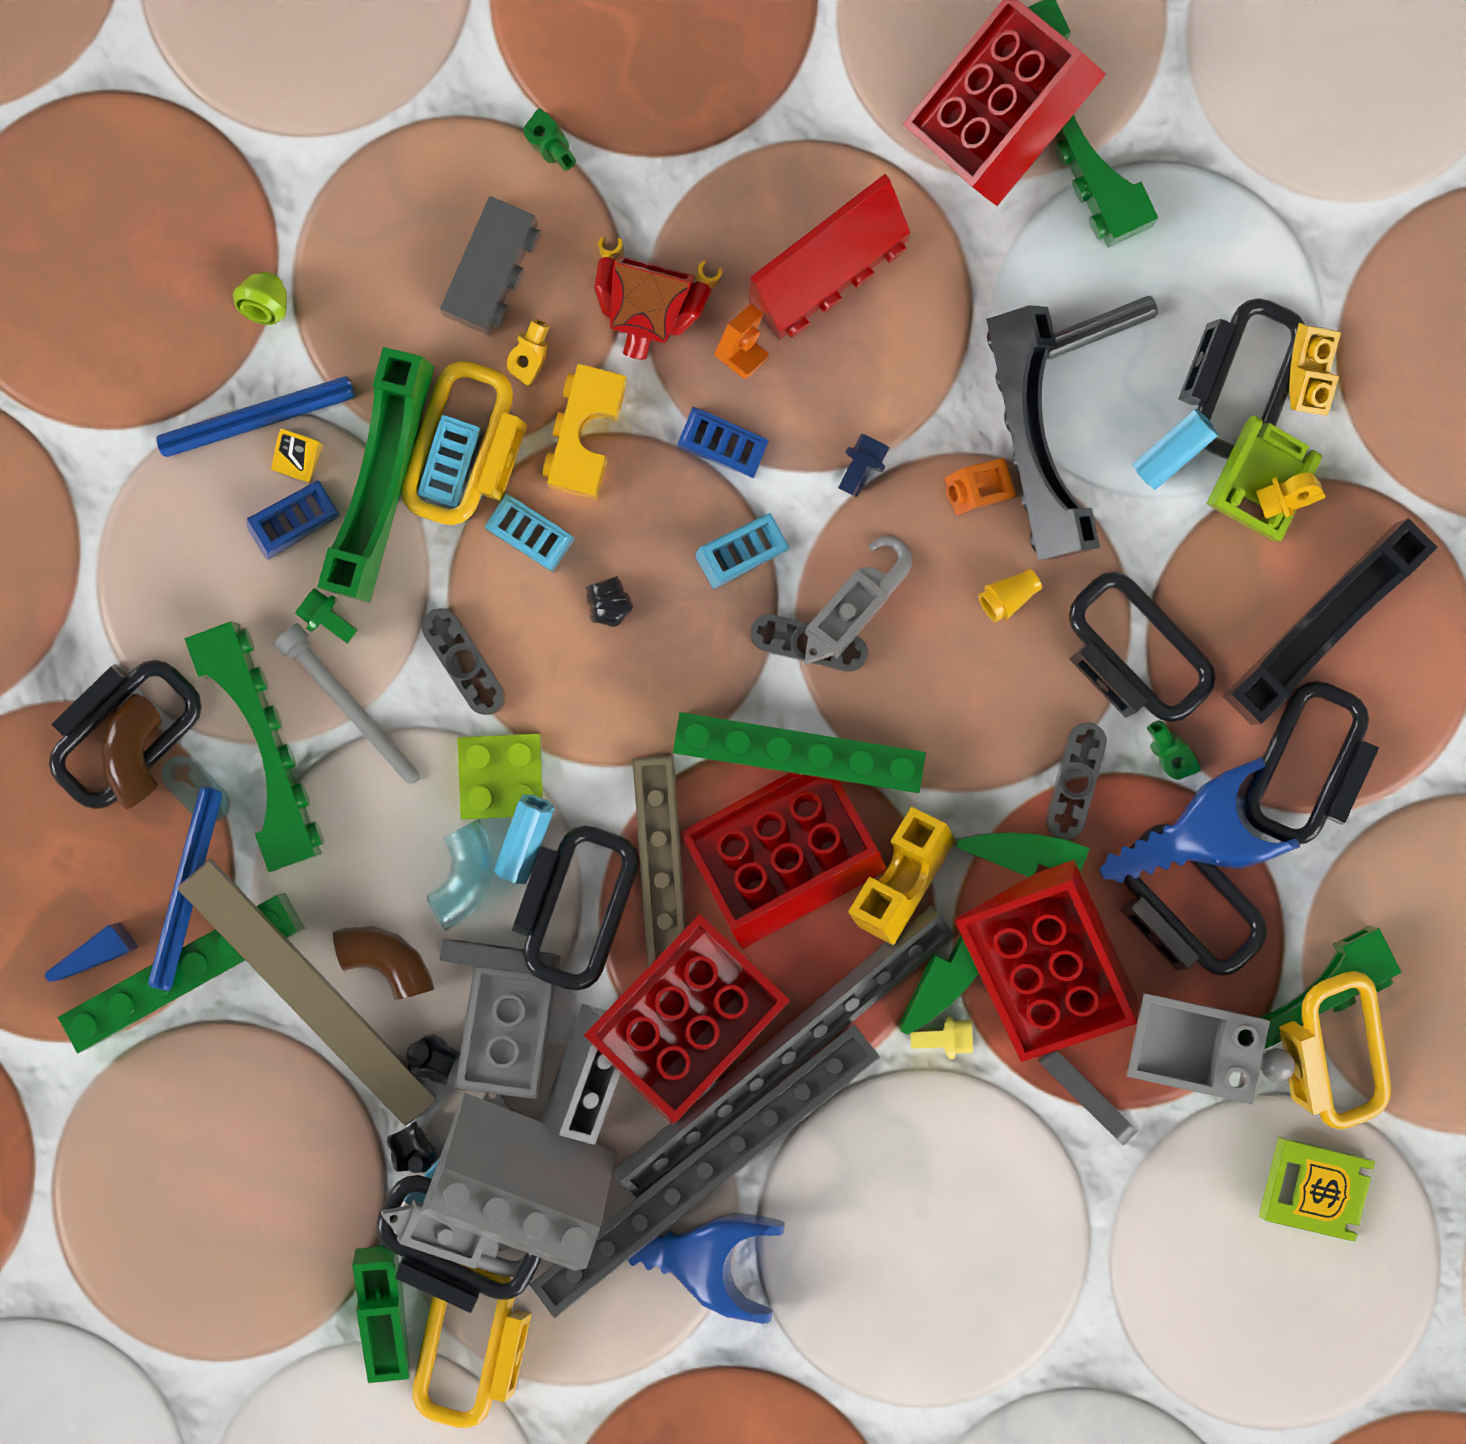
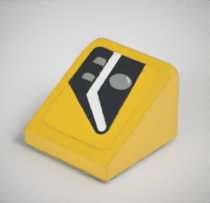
(296, 455)

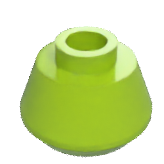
(261, 298)

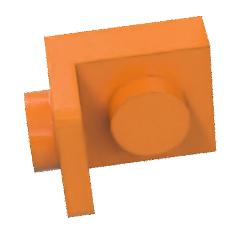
(739, 345)
(979, 486)

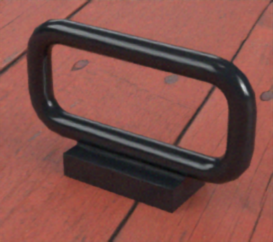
(1216, 356)
(1113, 675)
(98, 703)
(1343, 780)
(543, 894)
(1174, 939)
(441, 1276)

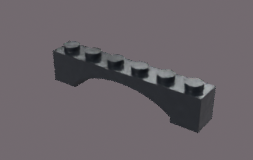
(1020, 352)
(1328, 620)

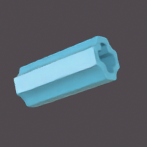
(1175, 449)
(524, 839)

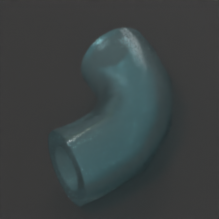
(468, 877)

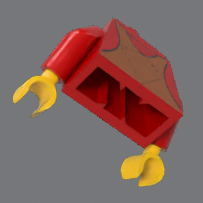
(648, 298)

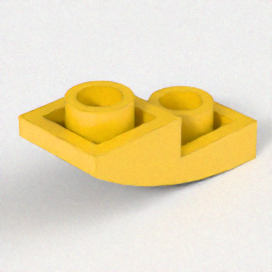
(1310, 376)

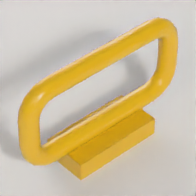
(495, 454)
(1310, 1079)
(499, 1368)

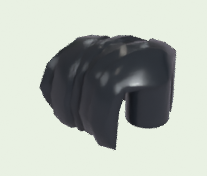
(608, 602)
(431, 1058)
(411, 1150)

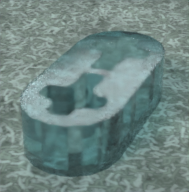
(200, 777)

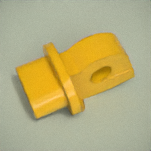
(534, 348)
(1290, 495)

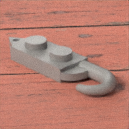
(855, 603)
(447, 1240)

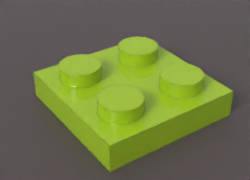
(497, 773)

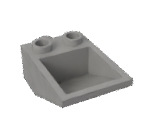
(1199, 1049)

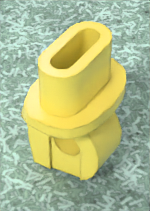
(954, 1037)

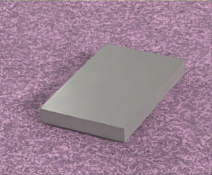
(505, 1033)

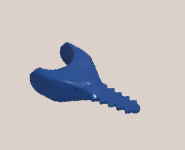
(1203, 833)
(703, 1263)

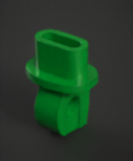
(553, 144)
(317, 610)
(1169, 746)

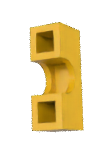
(591, 395)
(919, 852)

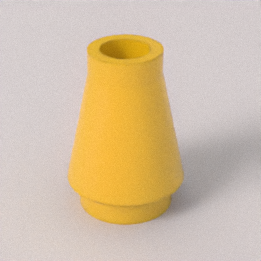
(1007, 595)

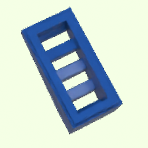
(690, 429)
(286, 540)
(104, 946)

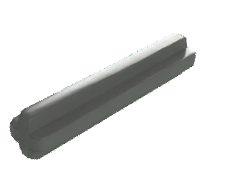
(1103, 325)

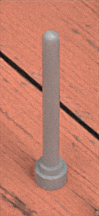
(295, 645)

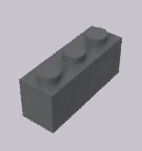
(490, 266)
(581, 1085)

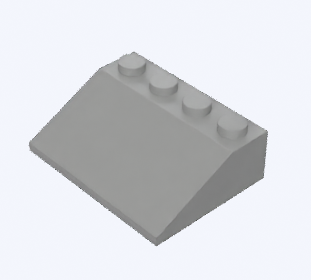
(521, 1184)

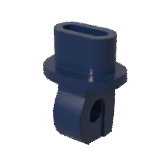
(866, 455)

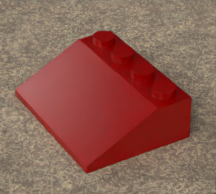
(1003, 99)
(830, 259)
(782, 854)
(1049, 963)
(686, 1019)

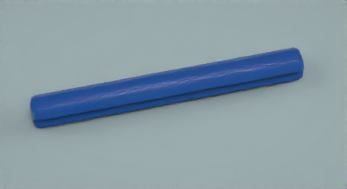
(255, 416)
(179, 907)

